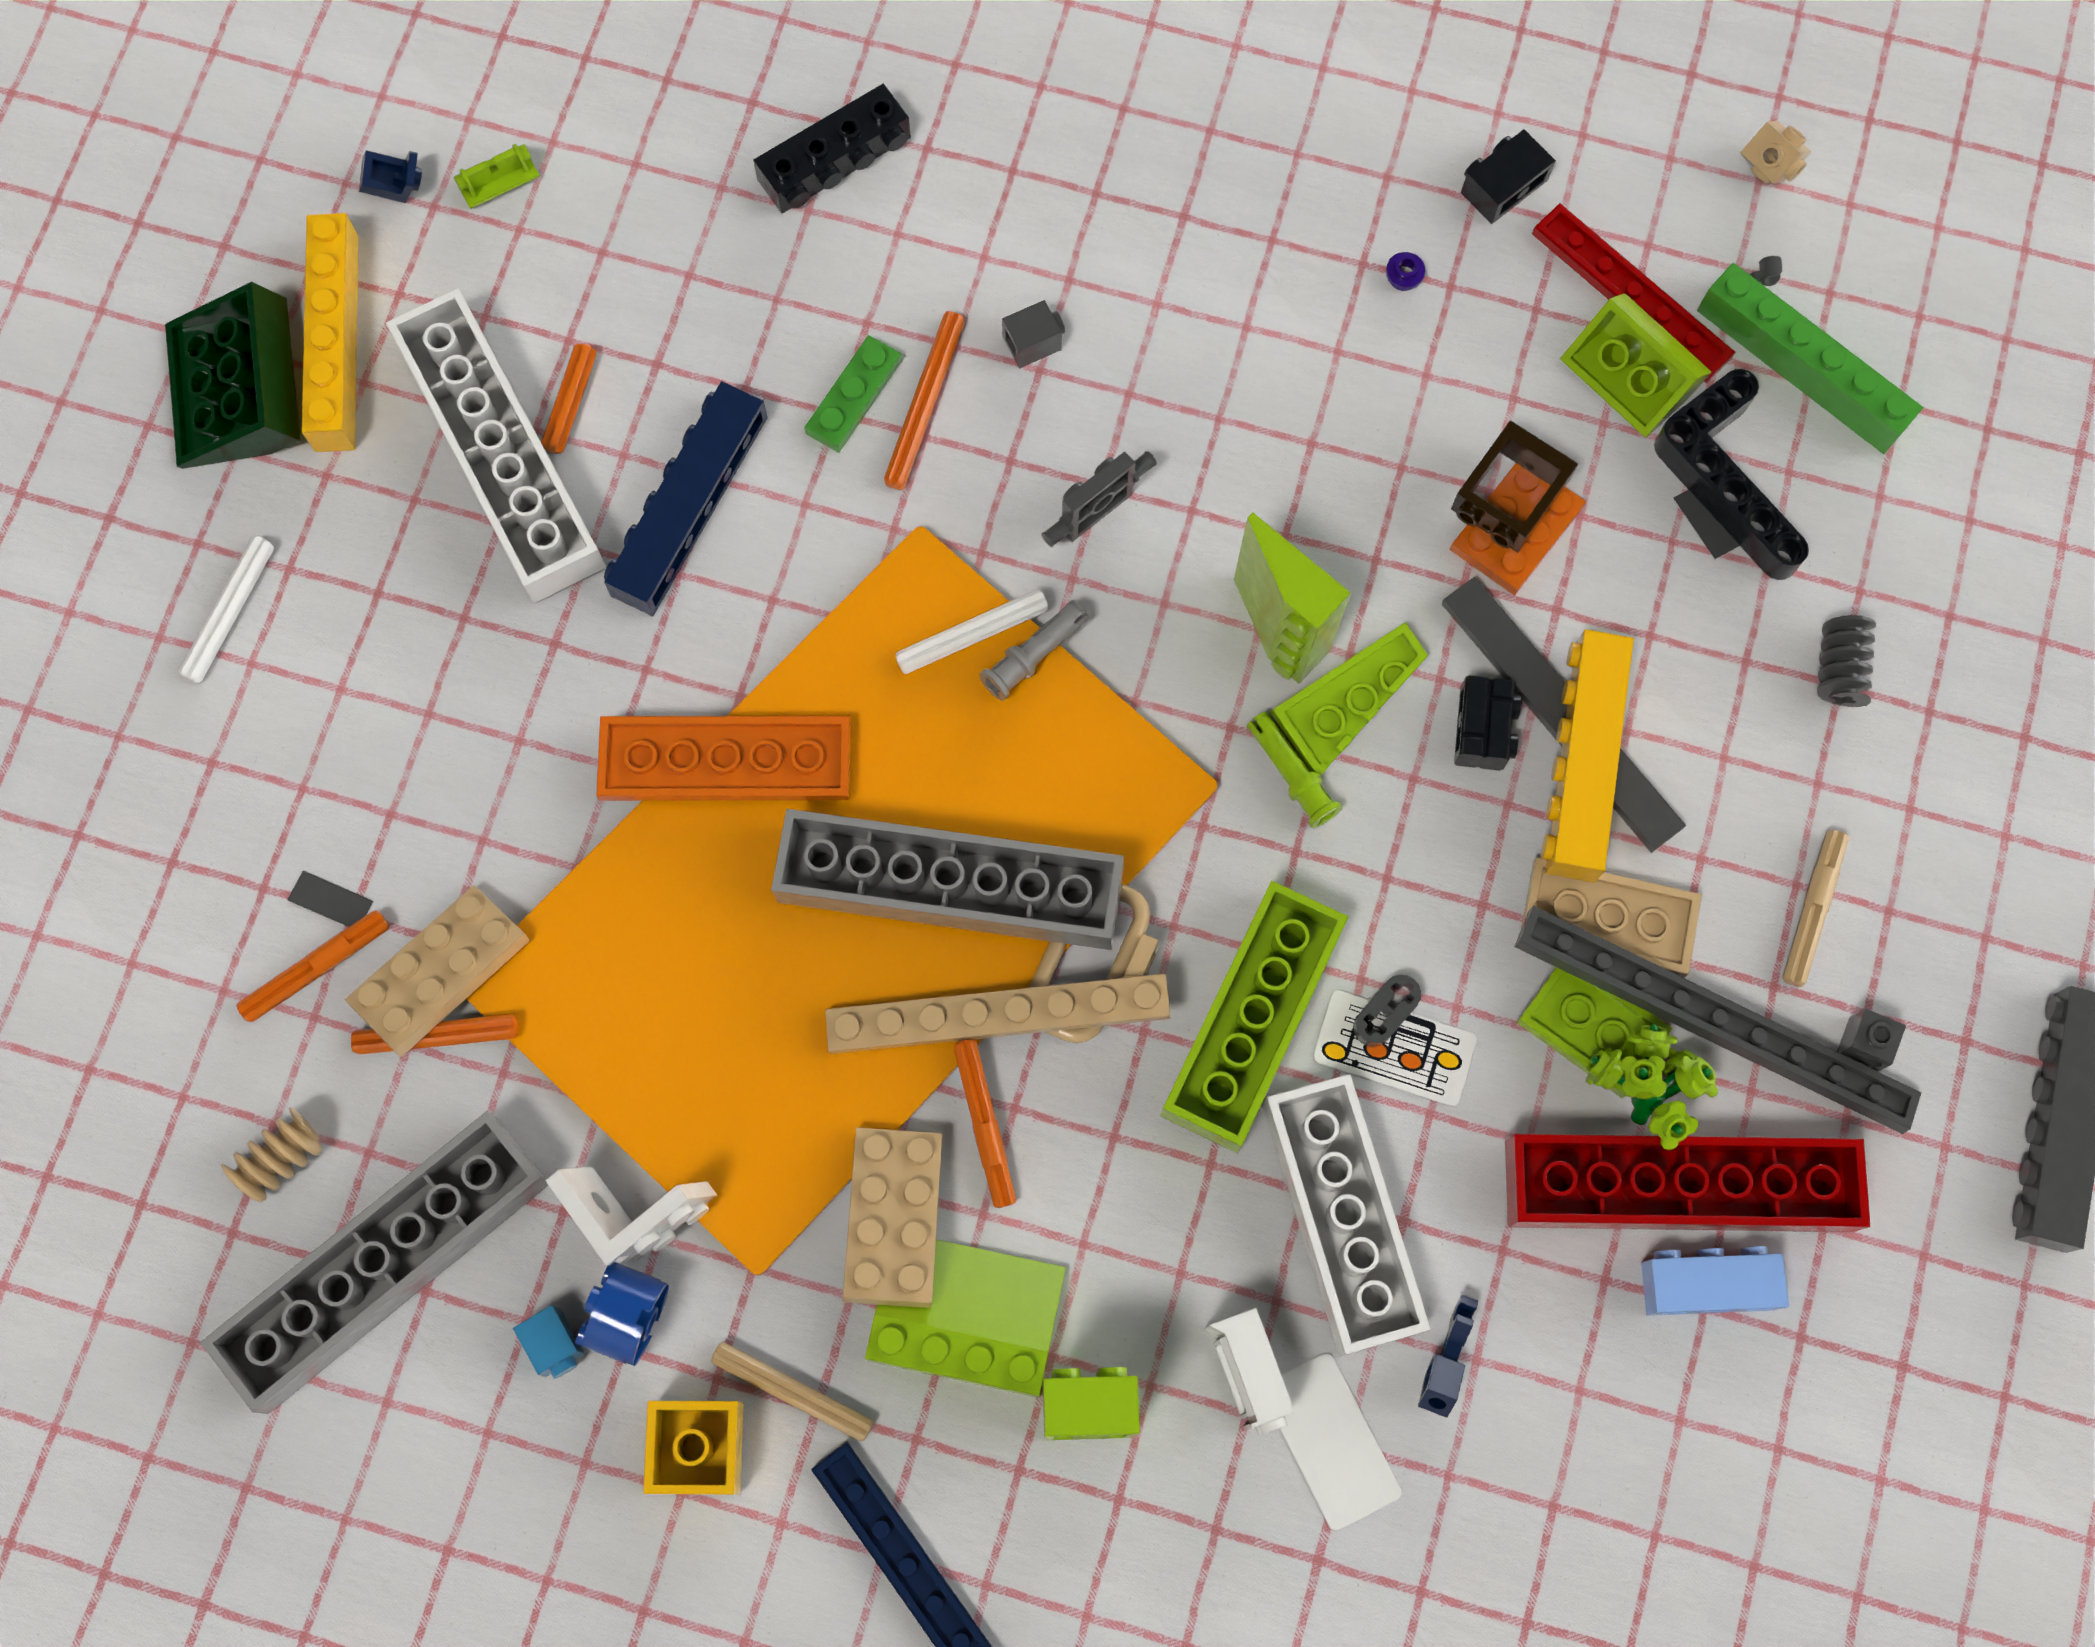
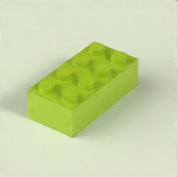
(1090, 1405)

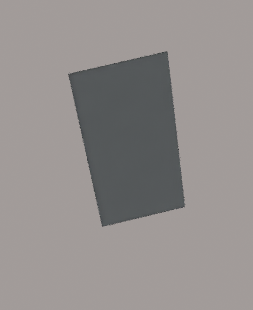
(1707, 527)
(329, 899)

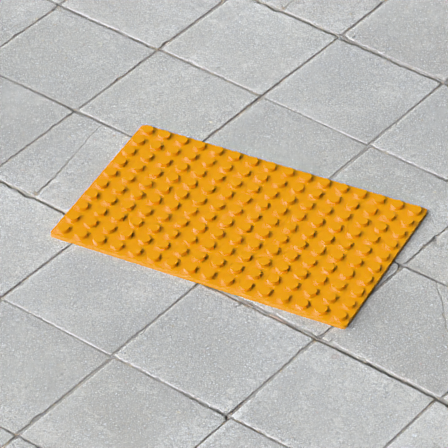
(697, 1003)

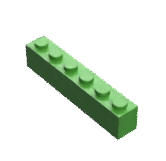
(1809, 358)

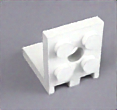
(609, 1226)

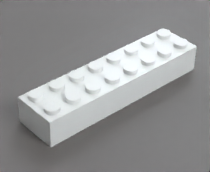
(496, 446)

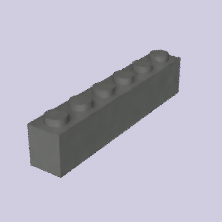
(2062, 1133)

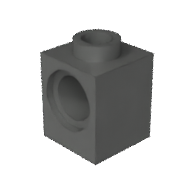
(1871, 1039)

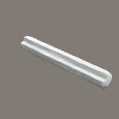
(226, 609)
(971, 631)

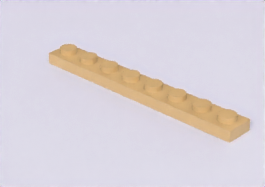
(997, 1014)

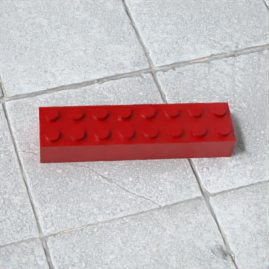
(1691, 1187)

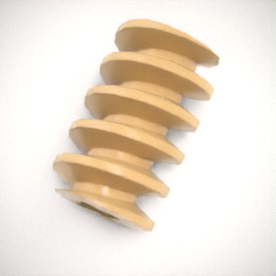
(274, 1157)

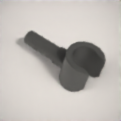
(1770, 270)

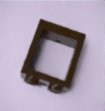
(1533, 456)

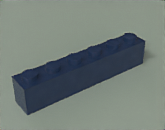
(685, 498)

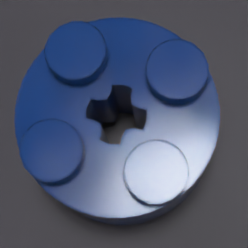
(622, 1313)

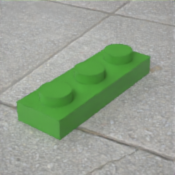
(853, 393)

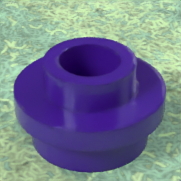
(1400, 279)

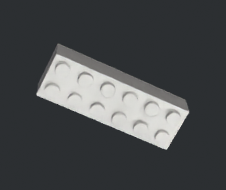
(1345, 1215)

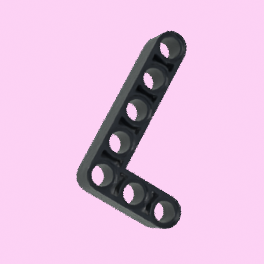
(1727, 476)

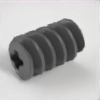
(1842, 660)

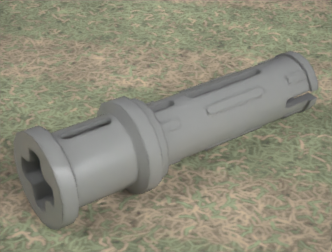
(1022, 660)

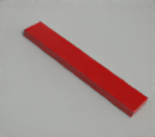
(1616, 276)

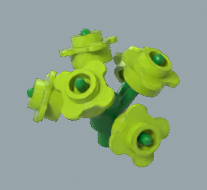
(1645, 1084)

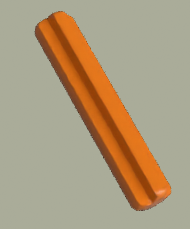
(568, 398)

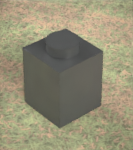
(1033, 333)

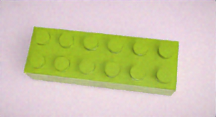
(1254, 1017)

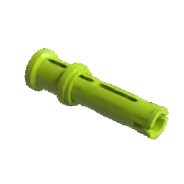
(1303, 784)

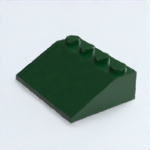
(232, 378)

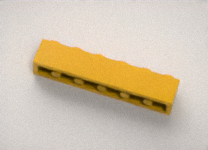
(330, 333)
(1588, 756)

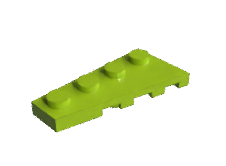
(1338, 705)

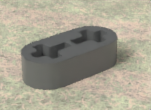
(1379, 1004)

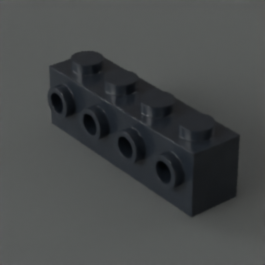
(832, 148)

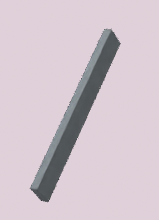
(1542, 691)

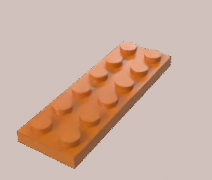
(723, 758)

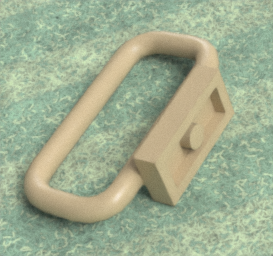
(1131, 961)

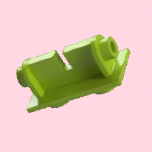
(496, 175)

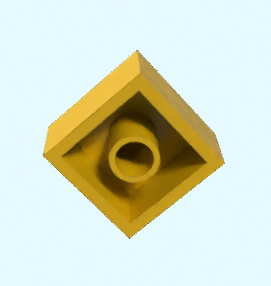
(693, 1447)

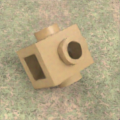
(1770, 142)

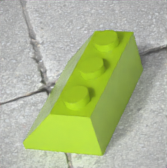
(1634, 364)

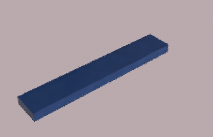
(897, 1551)

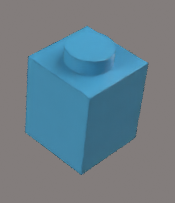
(549, 1342)

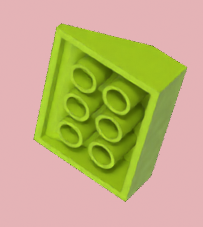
(1288, 600)
(984, 1325)

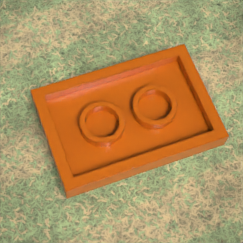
(1518, 497)

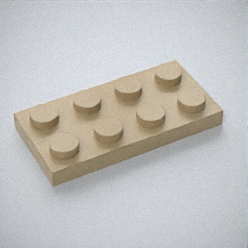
(1625, 911)
(437, 970)
(893, 1218)

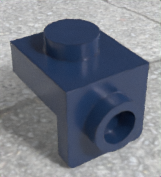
(389, 176)

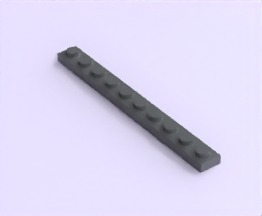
(1718, 1020)

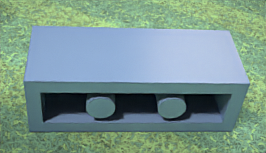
(1714, 1282)

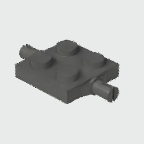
(1090, 502)

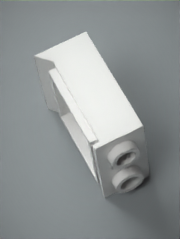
(1252, 1371)

